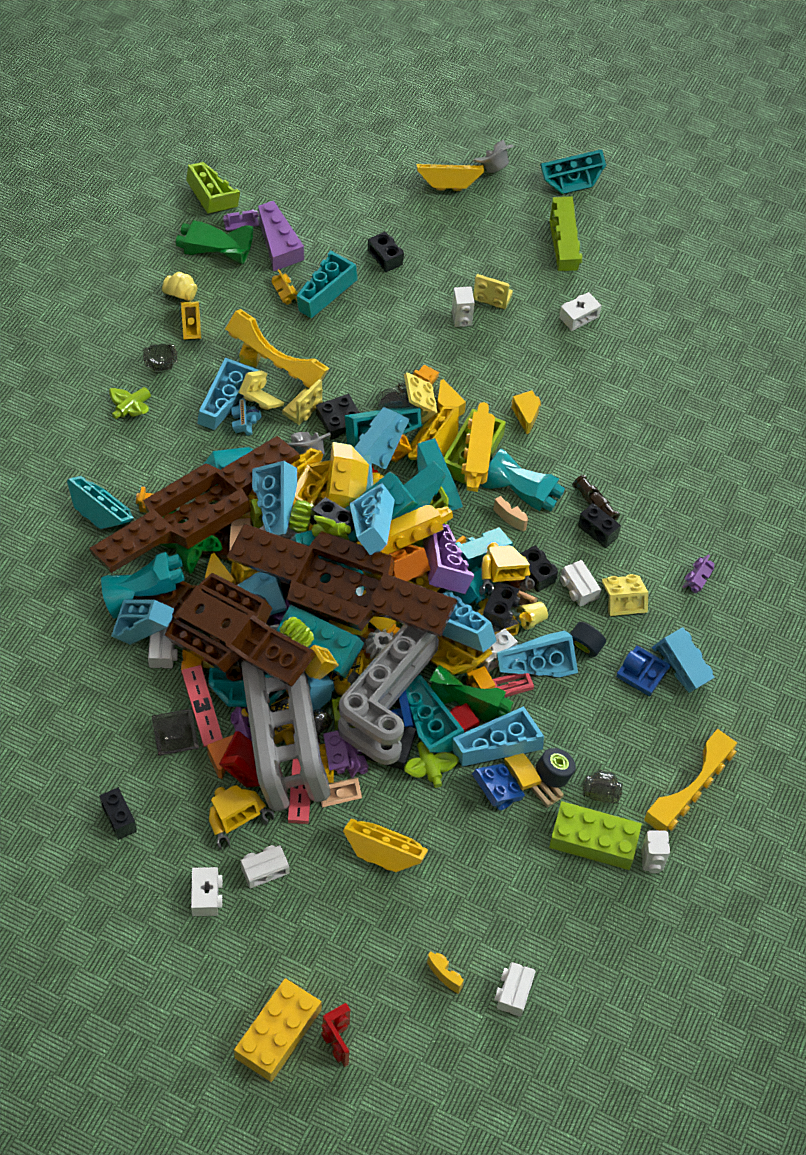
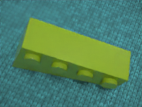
(565, 234)

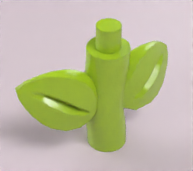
(128, 402)
(330, 527)
(430, 764)

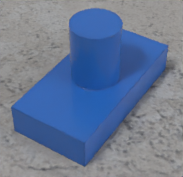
(405, 711)

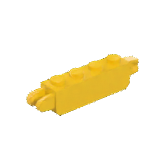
(479, 447)
(415, 526)

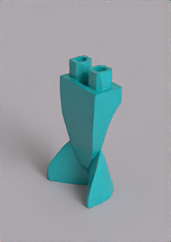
(528, 485)
(151, 580)

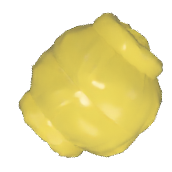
(180, 286)

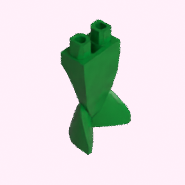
(207, 238)
(191, 556)
(484, 703)

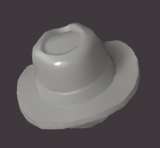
(497, 158)
(303, 441)

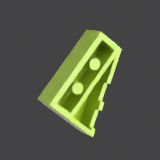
(210, 189)

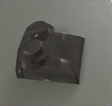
(394, 397)
(175, 732)

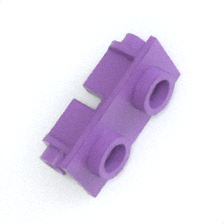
(234, 220)
(694, 578)
(241, 722)
(336, 752)
(356, 763)

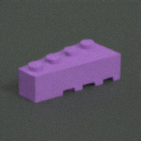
(279, 237)
(446, 563)

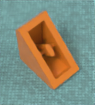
(216, 751)

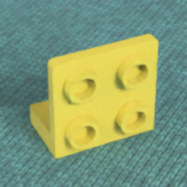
(492, 291)
(252, 390)
(421, 395)
(304, 403)
(626, 595)

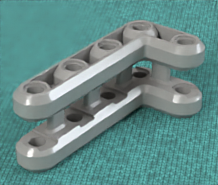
(377, 689)
(265, 751)

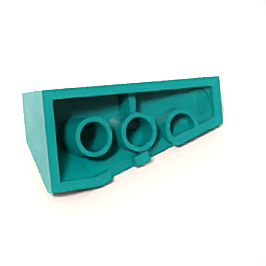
(427, 453)

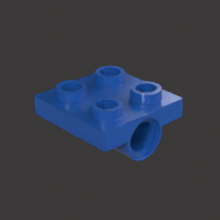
(643, 670)
(498, 785)

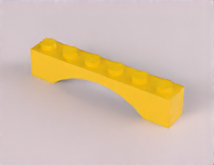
(246, 329)
(667, 809)

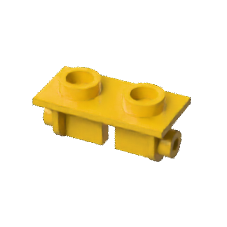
(282, 282)

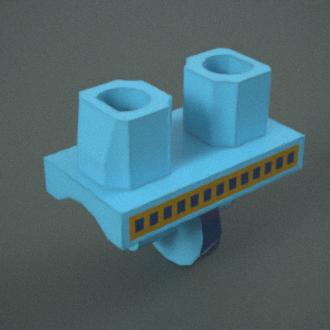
(247, 416)

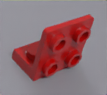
(240, 760)
(334, 1024)

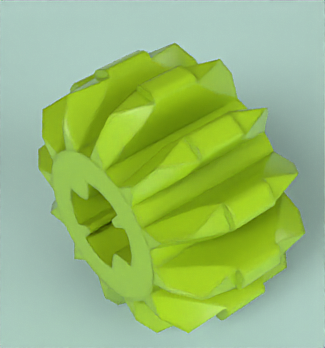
(300, 516)
(297, 630)

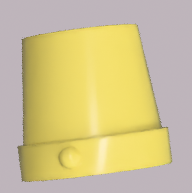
(538, 613)

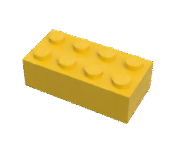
(278, 1030)

